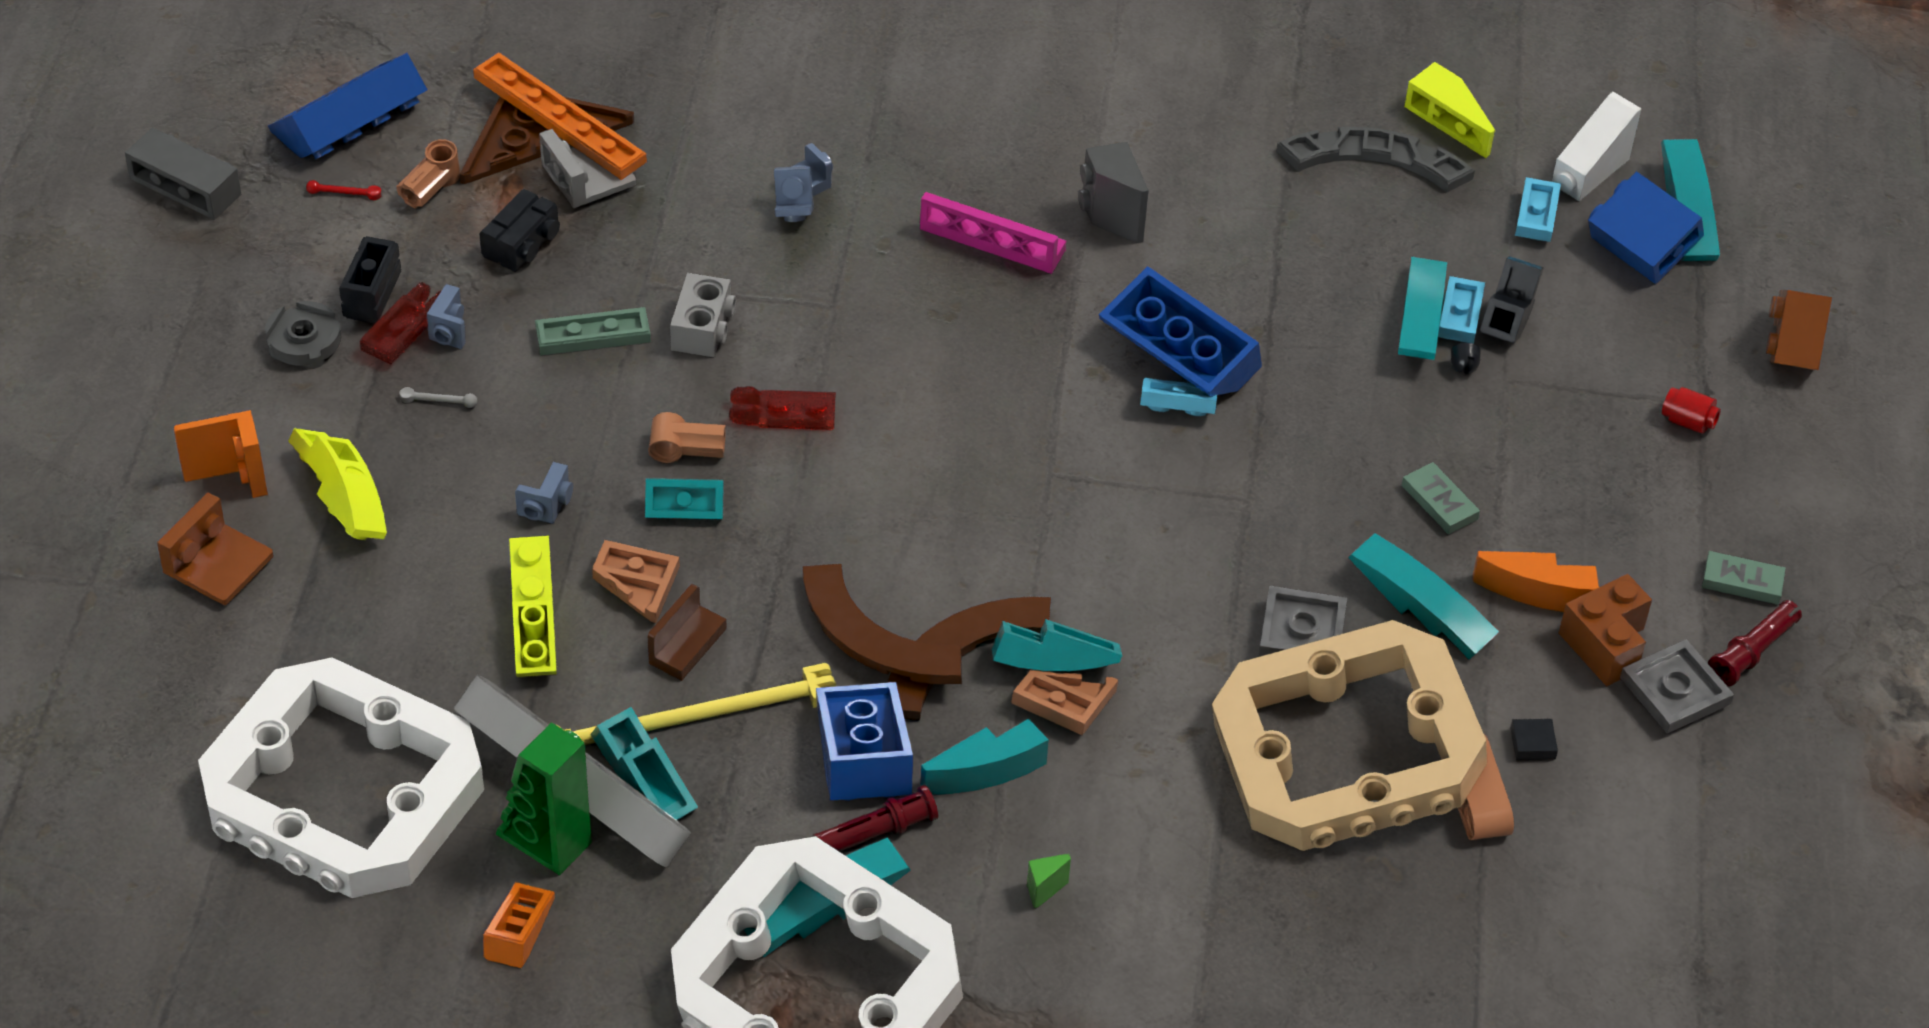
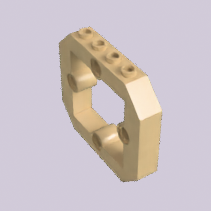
(1349, 810)

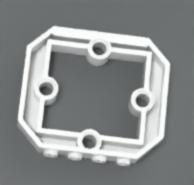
(418, 813)
(756, 893)

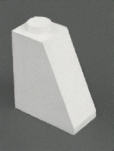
(1598, 147)

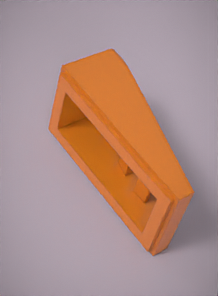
(524, 922)

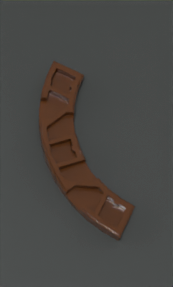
(968, 630)
(868, 641)

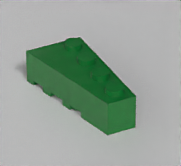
(549, 800)

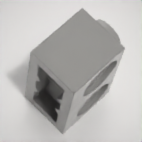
(702, 315)

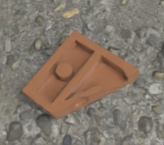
(636, 576)

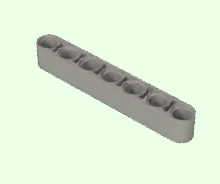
(609, 796)

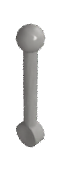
(408, 395)

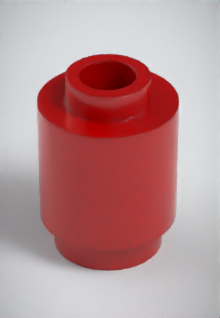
(1691, 409)

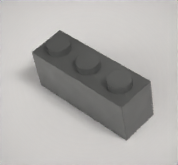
(183, 173)

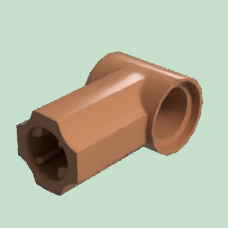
(436, 170)
(674, 437)

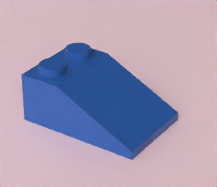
(864, 741)

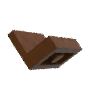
(684, 635)

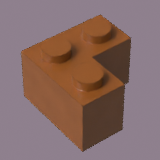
(1800, 328)
(1606, 627)

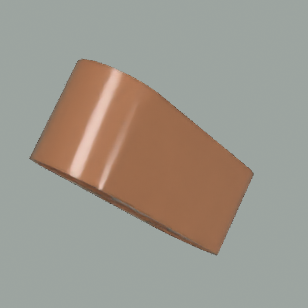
(1487, 806)

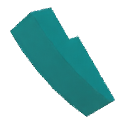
(1053, 648)
(986, 760)
(643, 763)

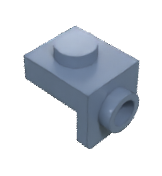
(547, 501)

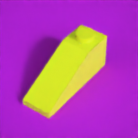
(1450, 106)

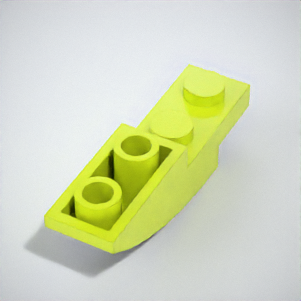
(345, 480)
(532, 606)

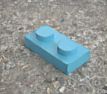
(1538, 209)
(1461, 309)
(1167, 395)

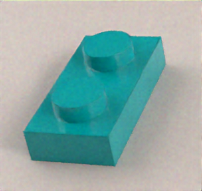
(684, 498)

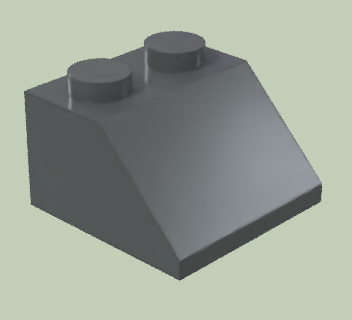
(1114, 191)

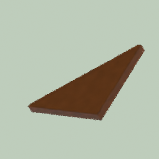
(514, 137)

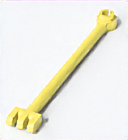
(813, 676)

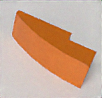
(1533, 578)

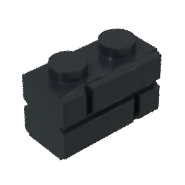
(519, 230)
(370, 279)

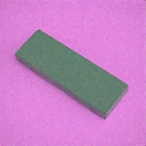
(592, 331)

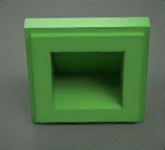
(1047, 877)

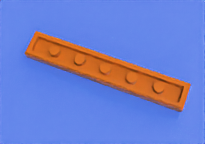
(561, 115)

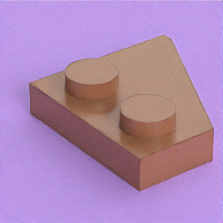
(1063, 698)

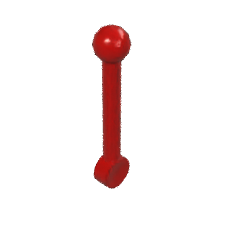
(372, 192)

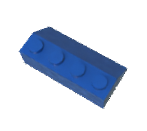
(350, 107)
(1183, 334)

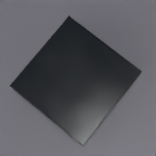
(1533, 739)

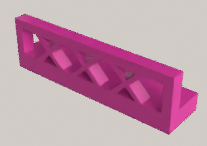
(990, 233)

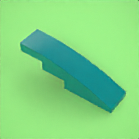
(1689, 184)
(1422, 308)
(1417, 588)
(807, 910)

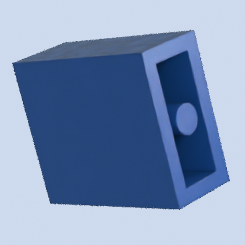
(1645, 227)

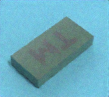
(1440, 498)
(1743, 577)

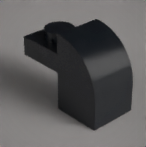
(1513, 300)

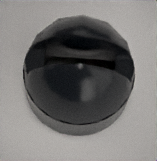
(1465, 357)

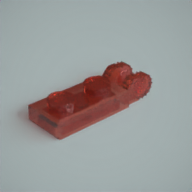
(399, 325)
(783, 408)

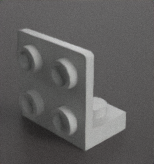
(576, 174)

